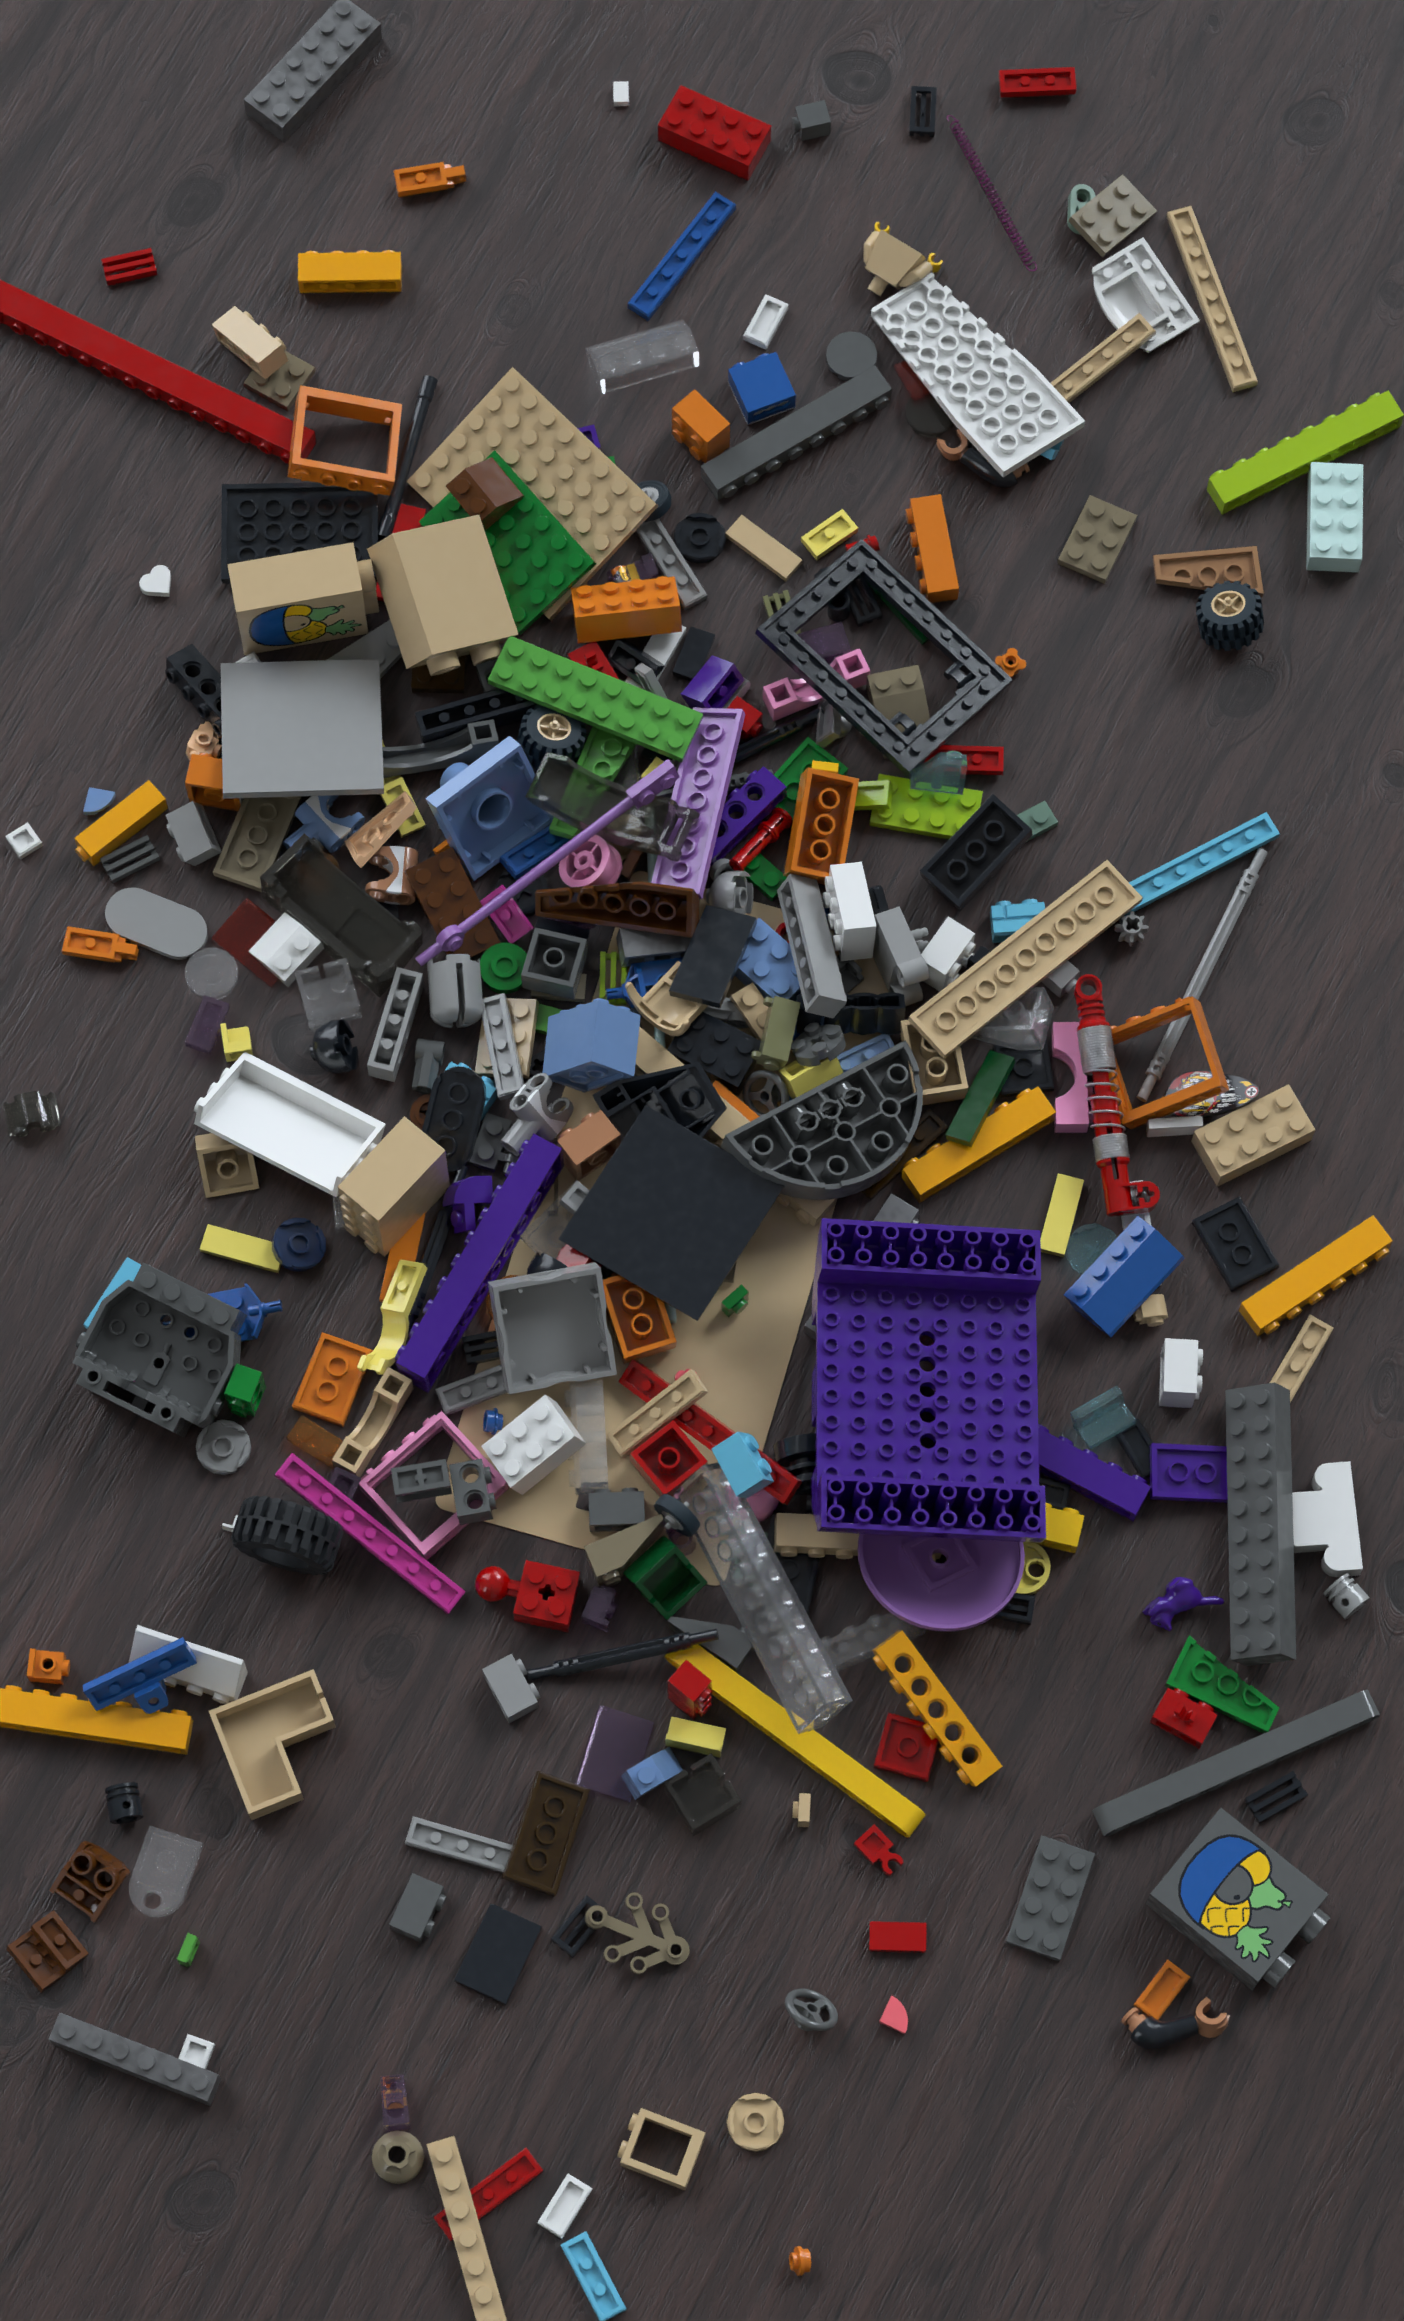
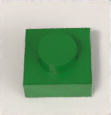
(736, 1301)

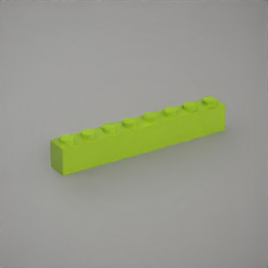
(1294, 455)

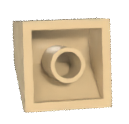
(224, 1166)

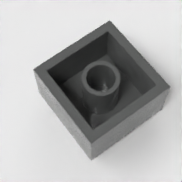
(554, 963)

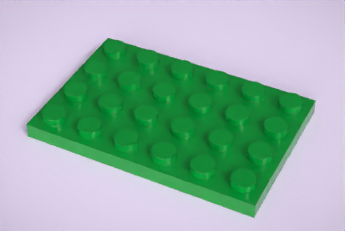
(530, 550)

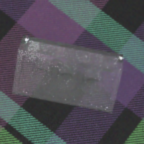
(643, 356)

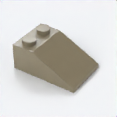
(899, 692)
(617, 1552)

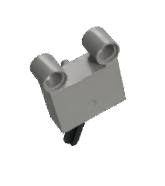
(897, 950)

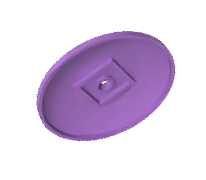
(945, 1596)

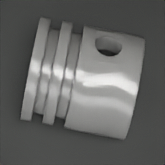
(1346, 1596)

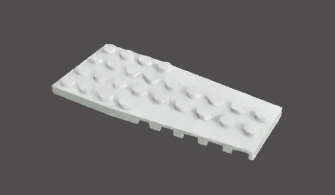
(975, 376)

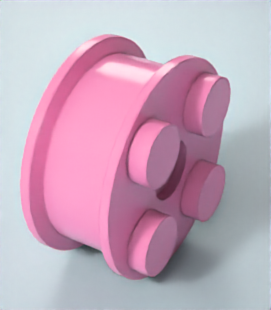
(591, 864)

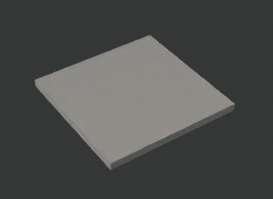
(301, 728)

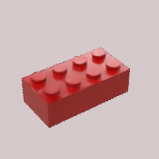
(714, 132)

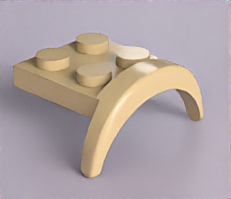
(664, 1011)

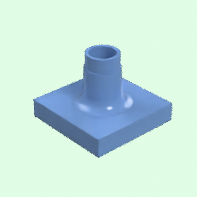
(486, 807)

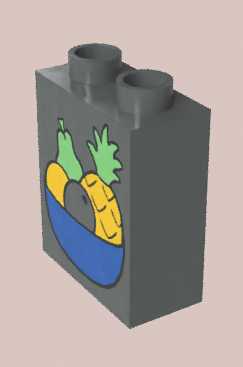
(1240, 1901)

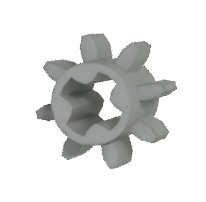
(1131, 935)

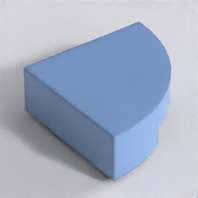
(98, 800)

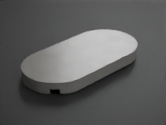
(156, 923)

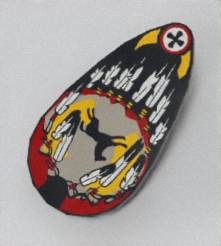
(1240, 1094)

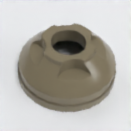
(398, 2172)

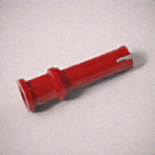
(767, 833)

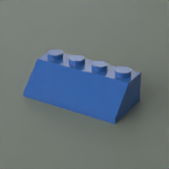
(1123, 1276)

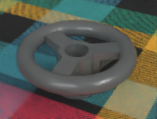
(771, 1094)
(807, 2014)

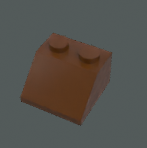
(485, 491)

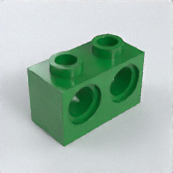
(244, 1391)

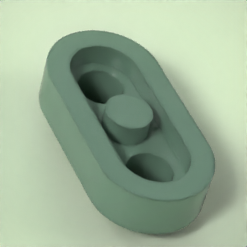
(1079, 191)

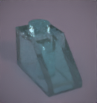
(941, 773)

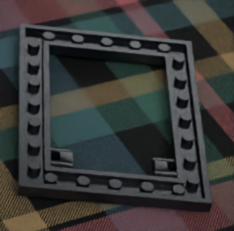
(915, 744)

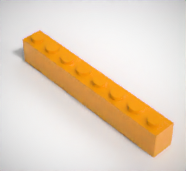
(79, 1719)

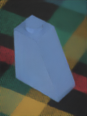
(651, 1772)

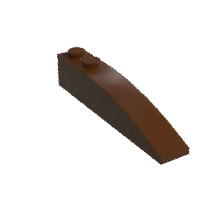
(624, 905)

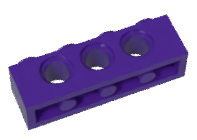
(758, 782)

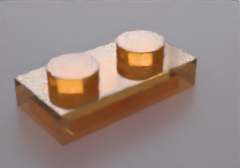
(314, 1440)

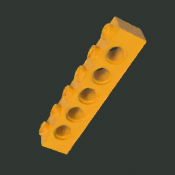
(984, 1761)

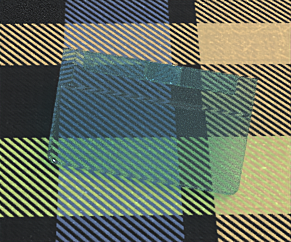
(1102, 1417)

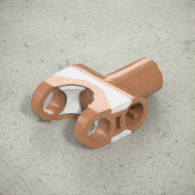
(395, 888)

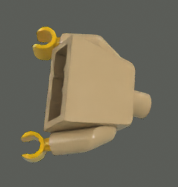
(894, 261)

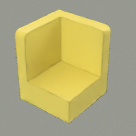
(235, 1042)

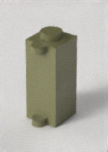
(777, 1033)

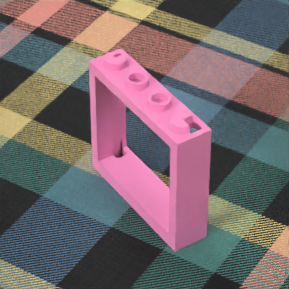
(410, 1446)

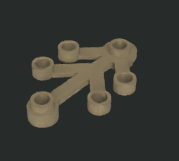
(641, 1936)

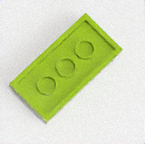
(925, 811)

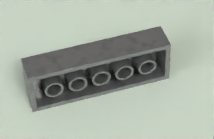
(313, 69)

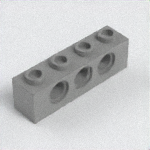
(395, 1024)

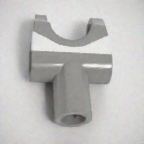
(535, 1115)

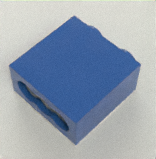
(761, 387)

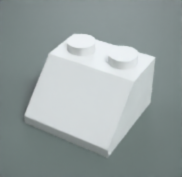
(286, 948)

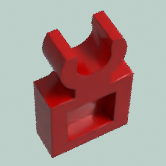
(876, 1847)

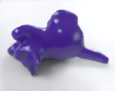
(1179, 1597)

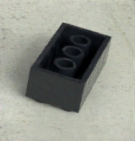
(976, 852)

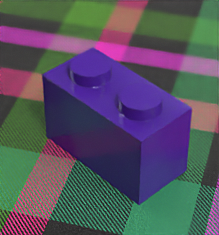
(713, 684)

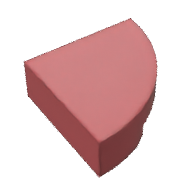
(895, 2016)

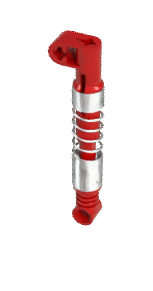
(1112, 1148)

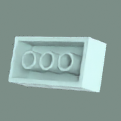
(1334, 517)

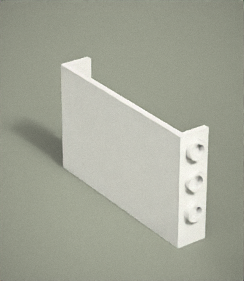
(288, 1123)

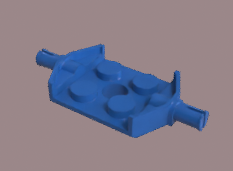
(643, 977)
(247, 1302)

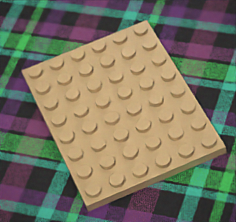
(553, 459)

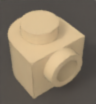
(1152, 1311)

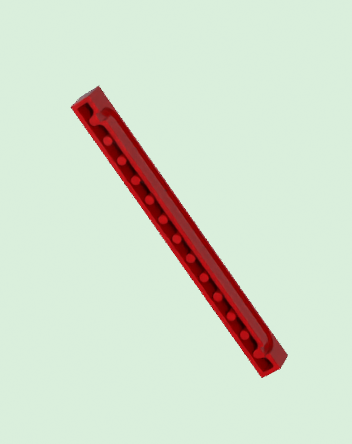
(150, 373)

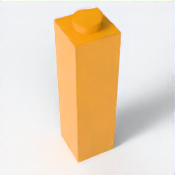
(120, 823)

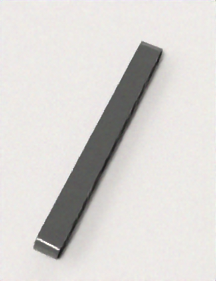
(1235, 1763)

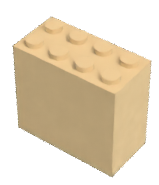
(393, 1186)

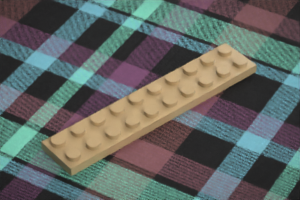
(1025, 959)

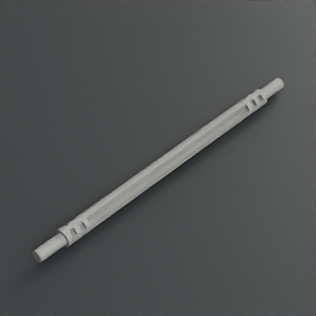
(1203, 972)

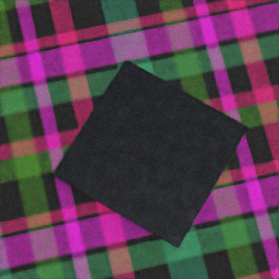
(671, 1213)

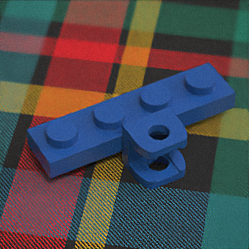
(142, 1678)

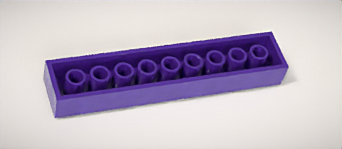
(480, 1262)

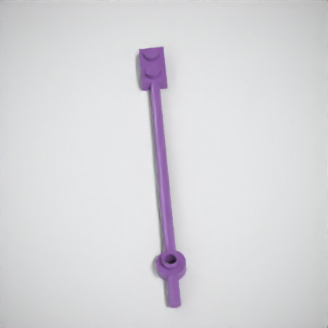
(638, 795)

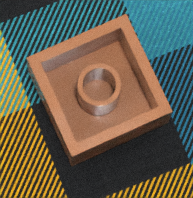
(589, 1144)

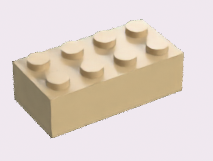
(1253, 1135)

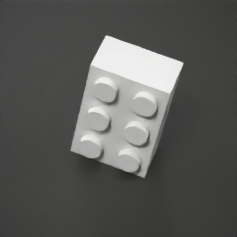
(850, 911)
(533, 1444)

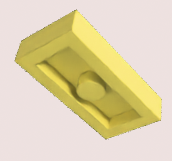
(829, 534)

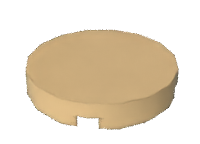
(755, 2122)

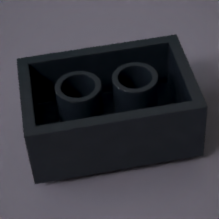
(719, 1050)

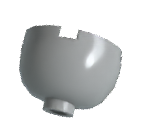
(731, 892)

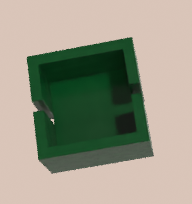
(665, 1579)

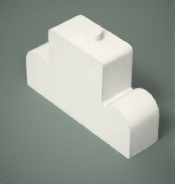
(1328, 1520)

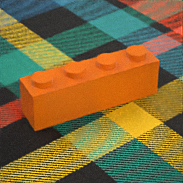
(933, 549)

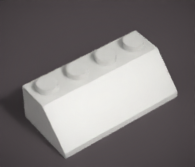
(212, 1674)

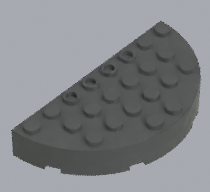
(838, 1132)

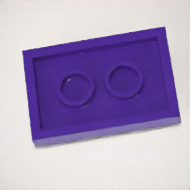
(1188, 1472)

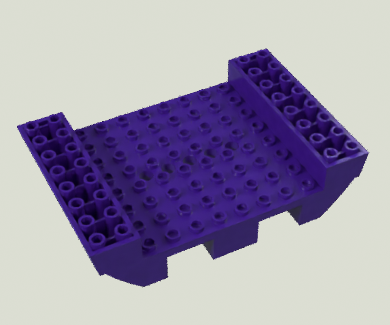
(871, 1303)

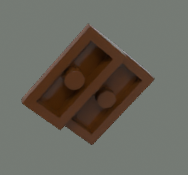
(47, 1951)

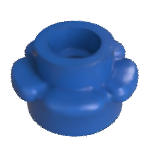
(492, 1421)

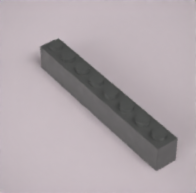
(796, 433)

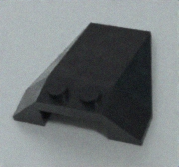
(677, 1093)

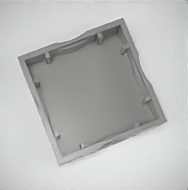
(552, 1328)

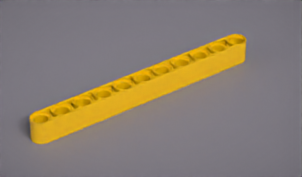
(806, 1746)

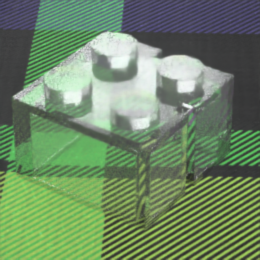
(328, 997)

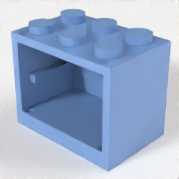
(591, 1045)

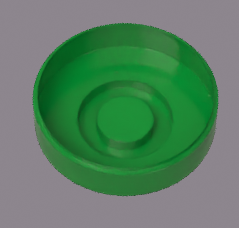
(502, 967)

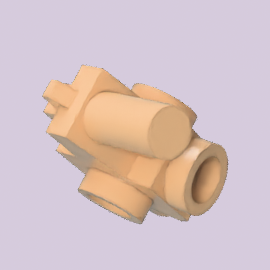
(204, 741)

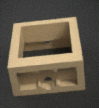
(689, 2160)

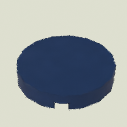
(298, 1244)

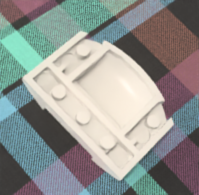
(1138, 283)

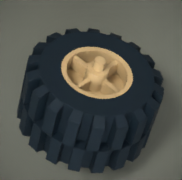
(1230, 615)
(551, 732)

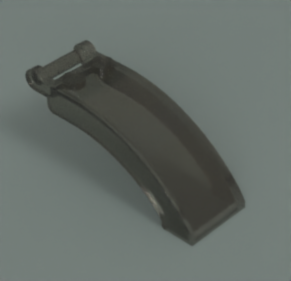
(583, 797)

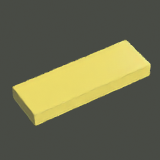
(1061, 1215)
(239, 1248)

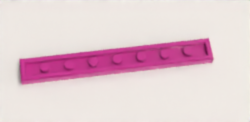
(370, 1533)

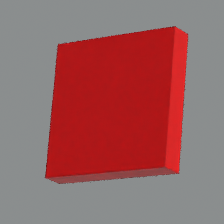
(906, 1748)

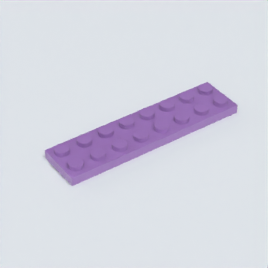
(704, 788)

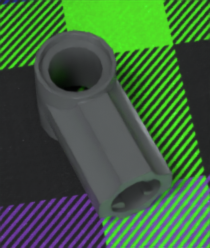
(428, 1058)

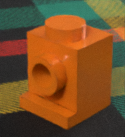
(54, 1675)

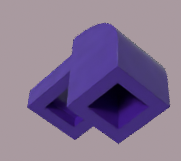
(463, 1197)

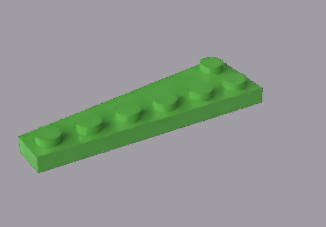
(602, 755)

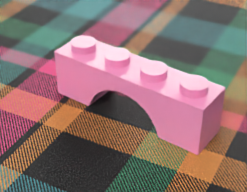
(792, 695)
(1072, 1107)

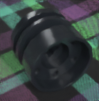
(798, 1457)

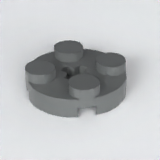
(818, 1043)

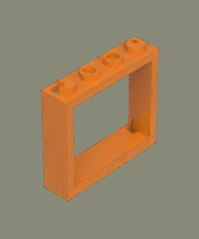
(349, 407)
(1181, 1099)

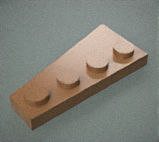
(1209, 567)

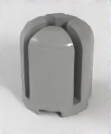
(455, 991)

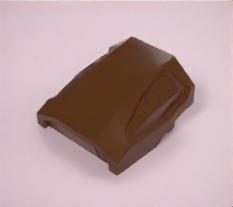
(90, 1879)

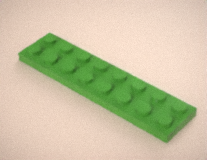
(595, 698)

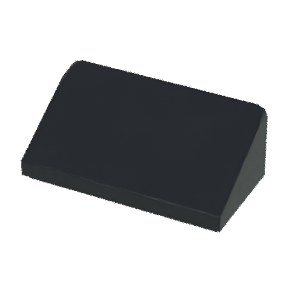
(626, 656)

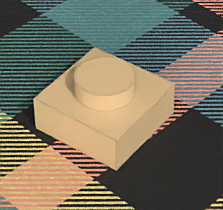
(801, 1809)

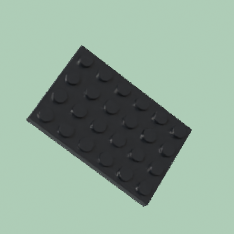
(293, 518)

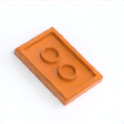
(331, 1380)

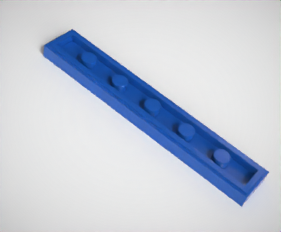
(681, 256)

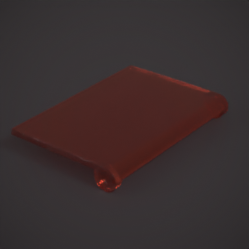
(242, 932)

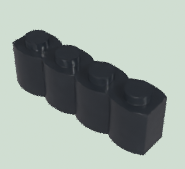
(861, 1014)

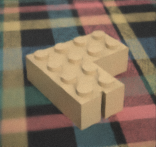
(259, 1729)

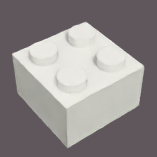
(948, 953)
(1178, 1373)

